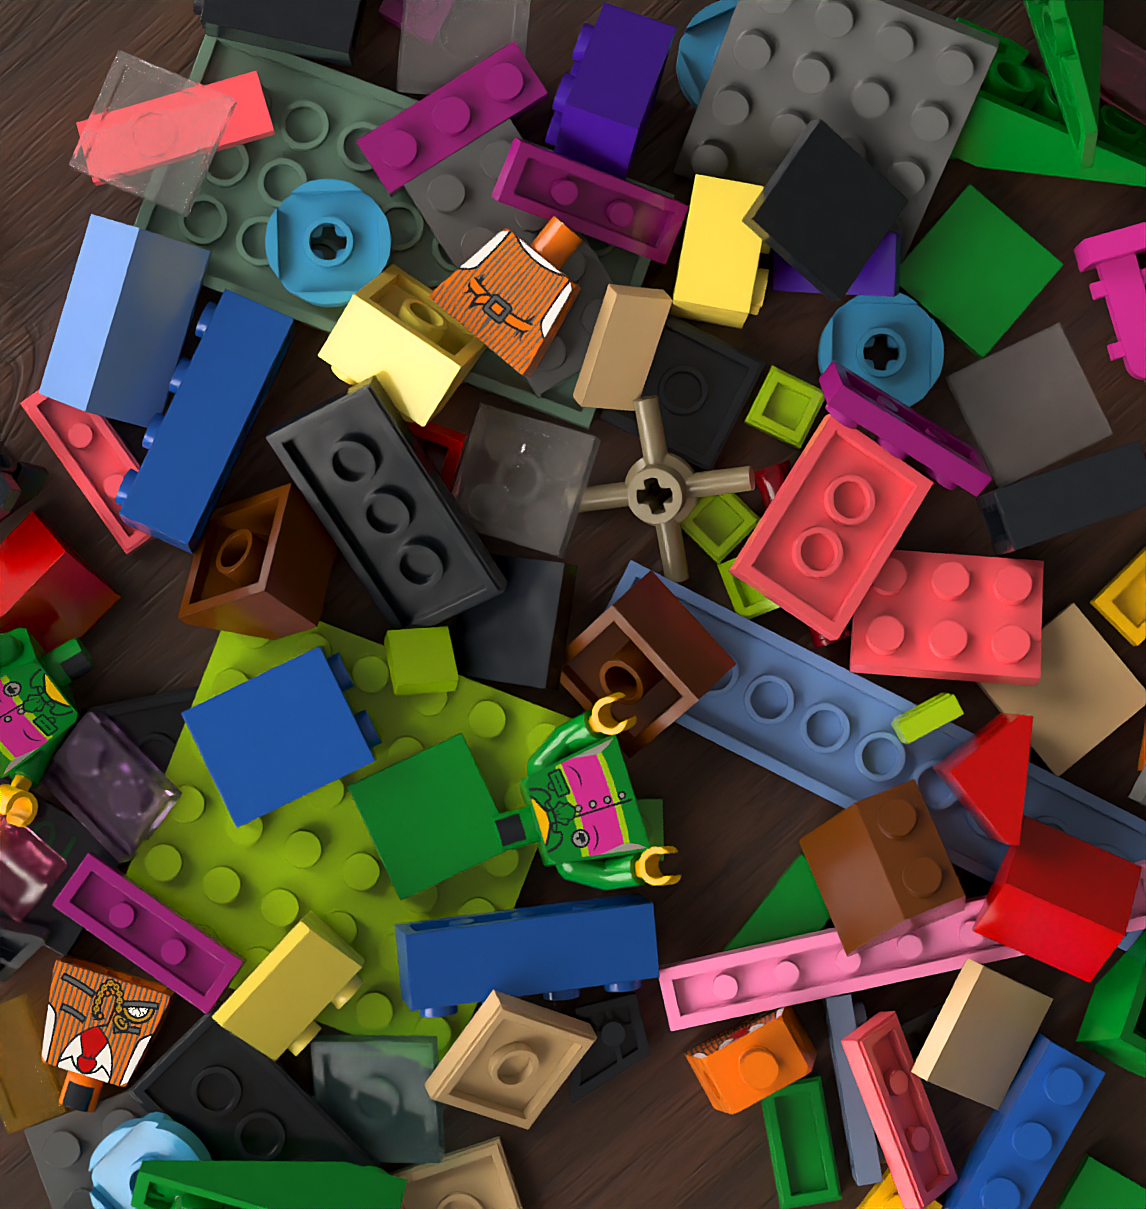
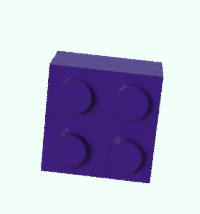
(610, 89)

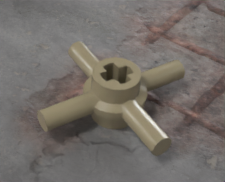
(671, 473)

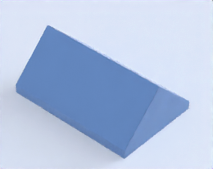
(124, 322)

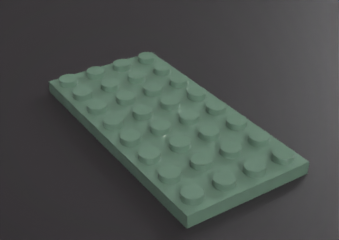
(316, 127)

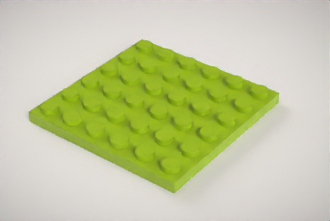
(316, 852)

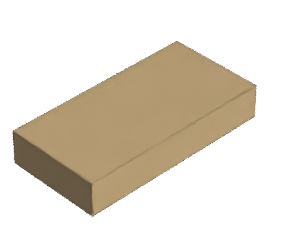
(622, 347)

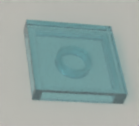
(380, 1093)

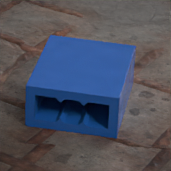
(282, 734)

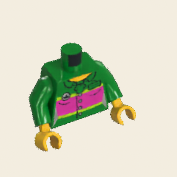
(34, 713)
(584, 807)

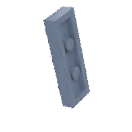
(862, 1142)

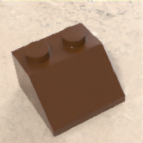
(260, 567)
(651, 654)
(882, 869)

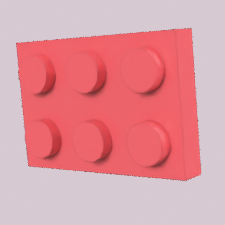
(831, 527)
(951, 619)

